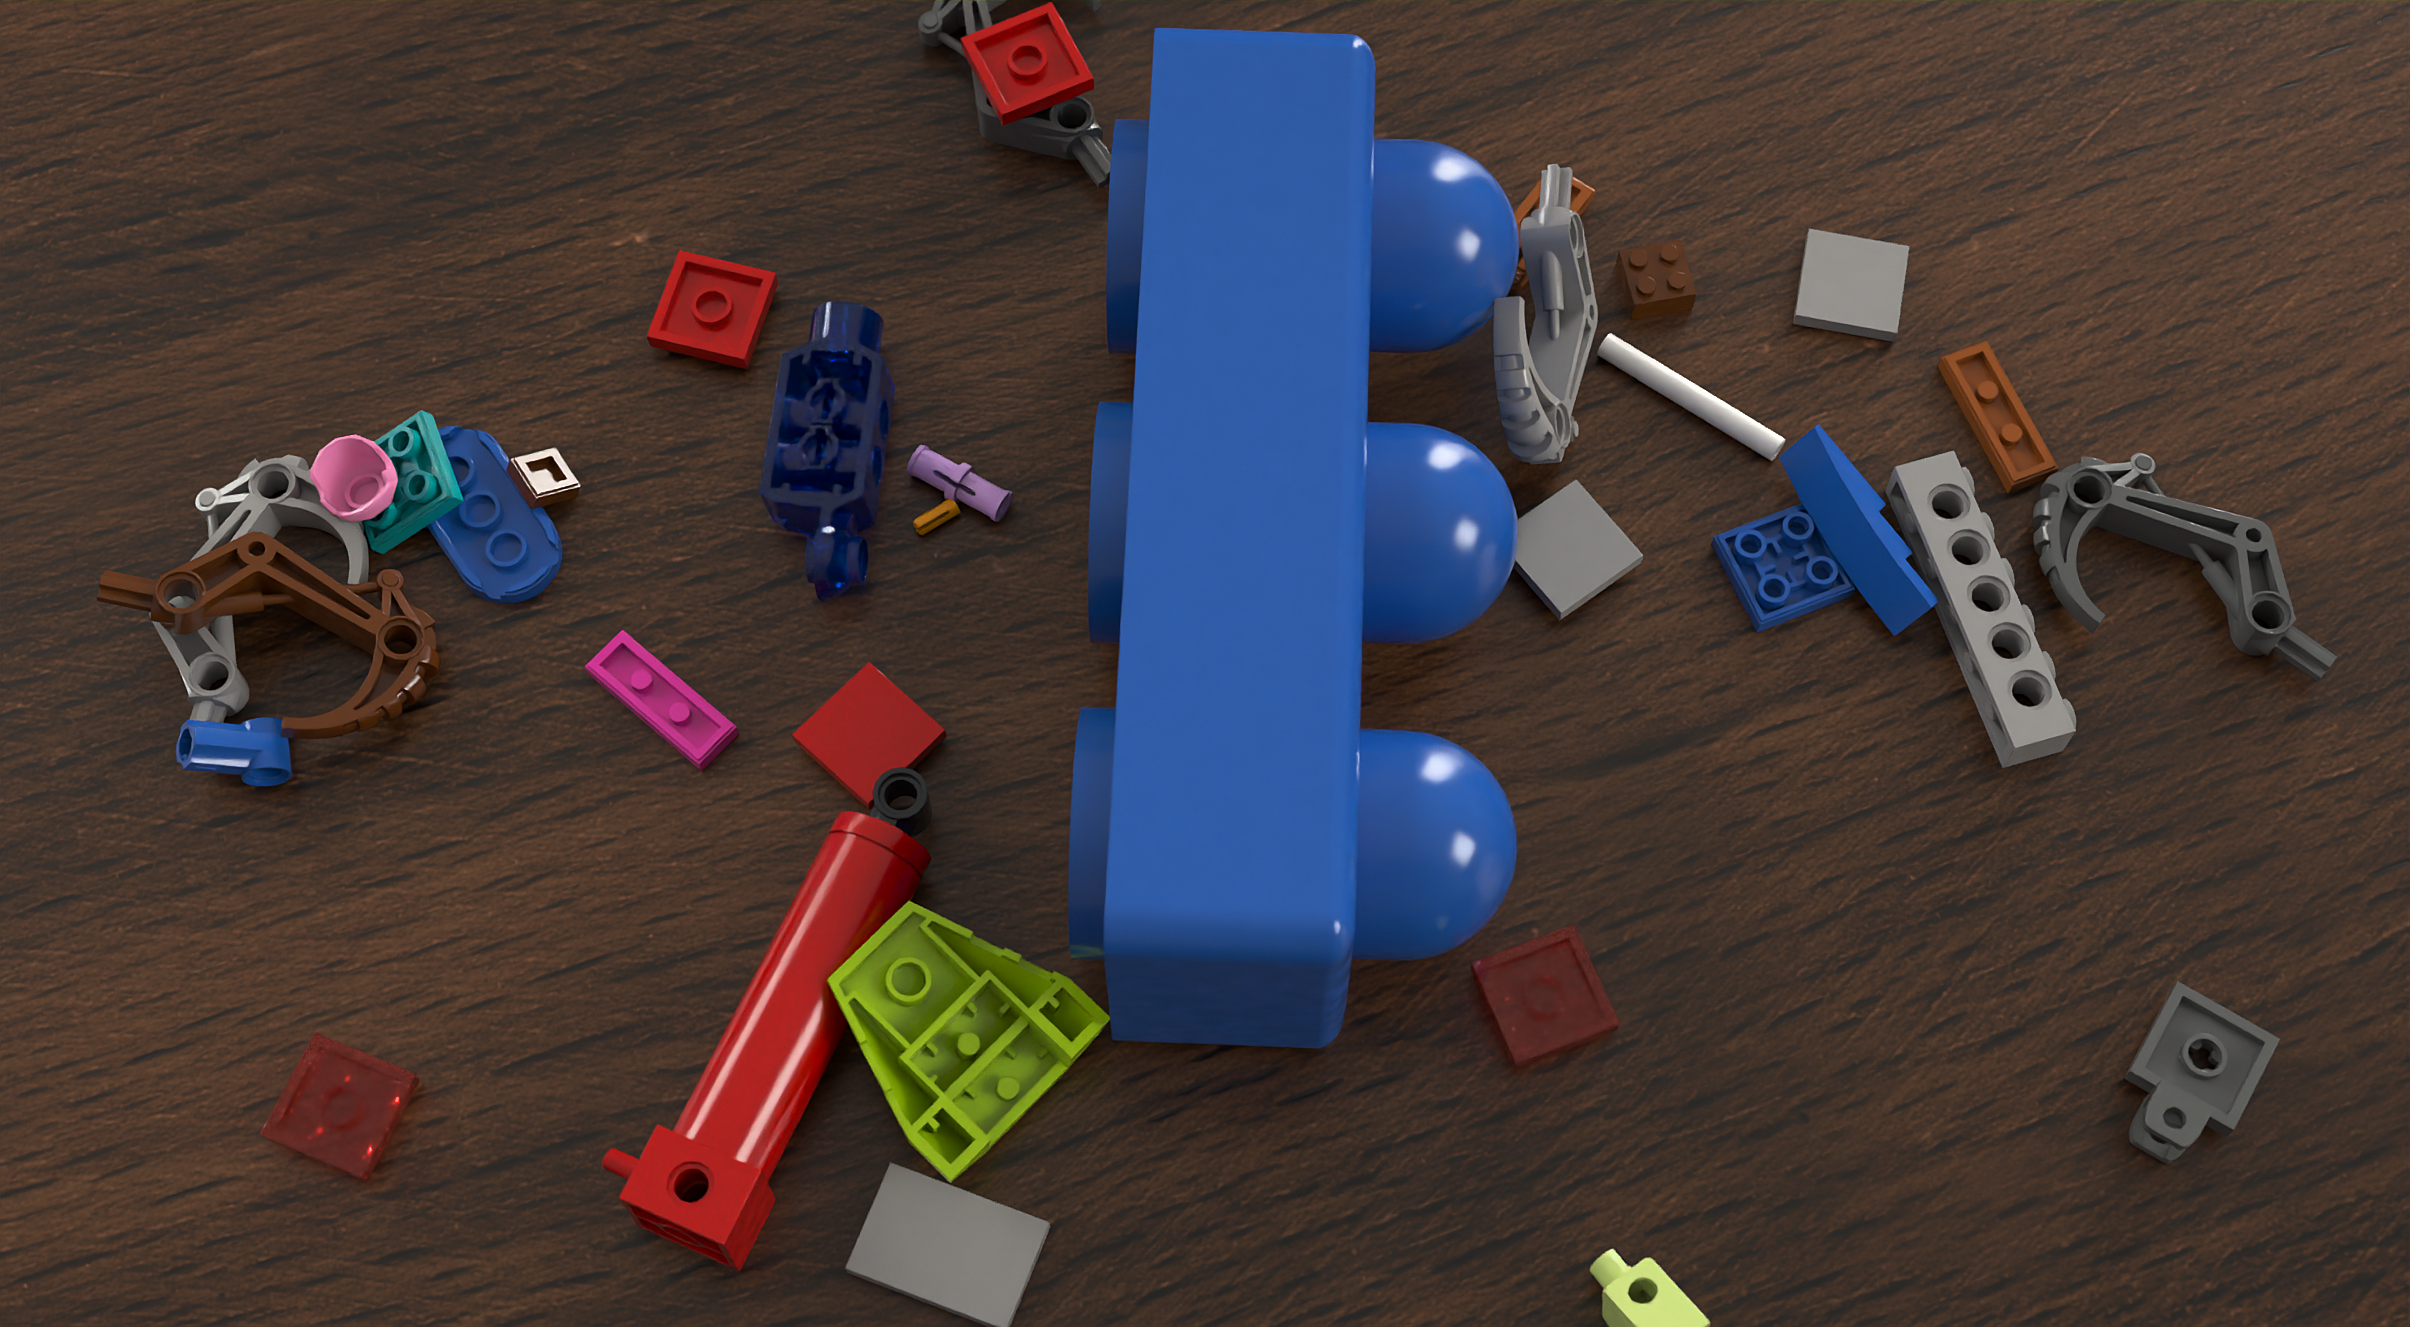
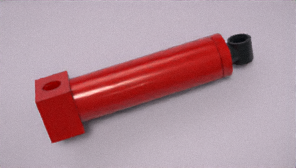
(777, 1038)

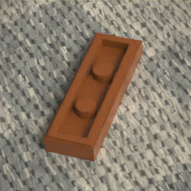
(1997, 417)

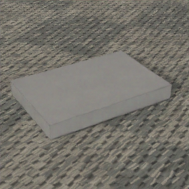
(948, 1247)

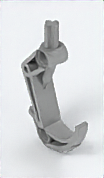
(1543, 378)
(248, 508)

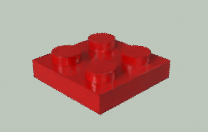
(1027, 63)
(712, 309)

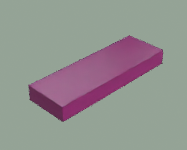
(661, 700)

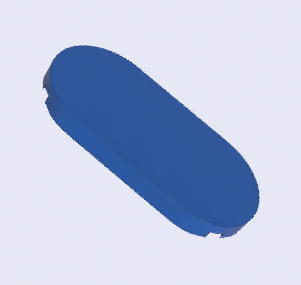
(494, 536)

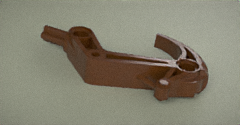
(255, 564)

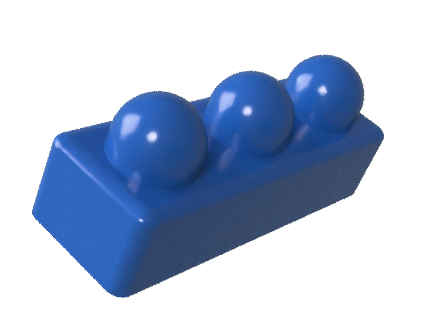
(1262, 531)

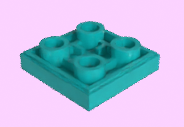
(424, 484)

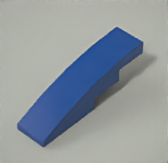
(1855, 531)

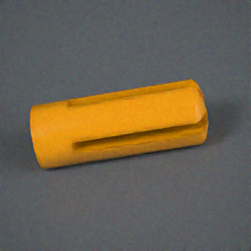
(936, 517)

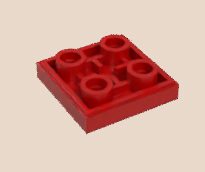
(868, 732)

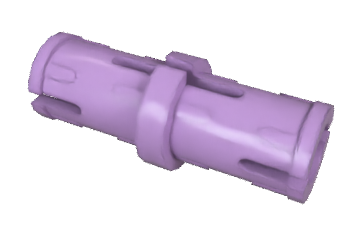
(986, 496)

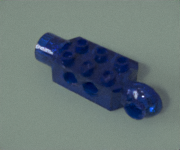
(830, 443)

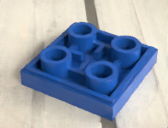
(1781, 567)

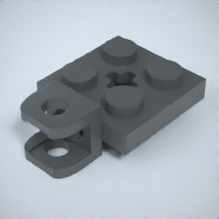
(2181, 1094)

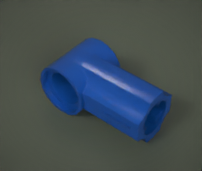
(246, 749)

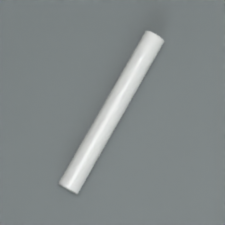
(1691, 397)

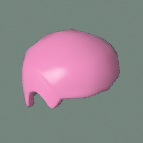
(354, 478)

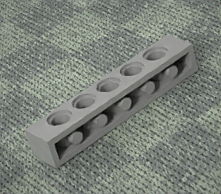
(2014, 729)

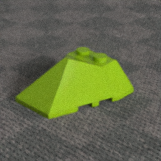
(959, 1031)

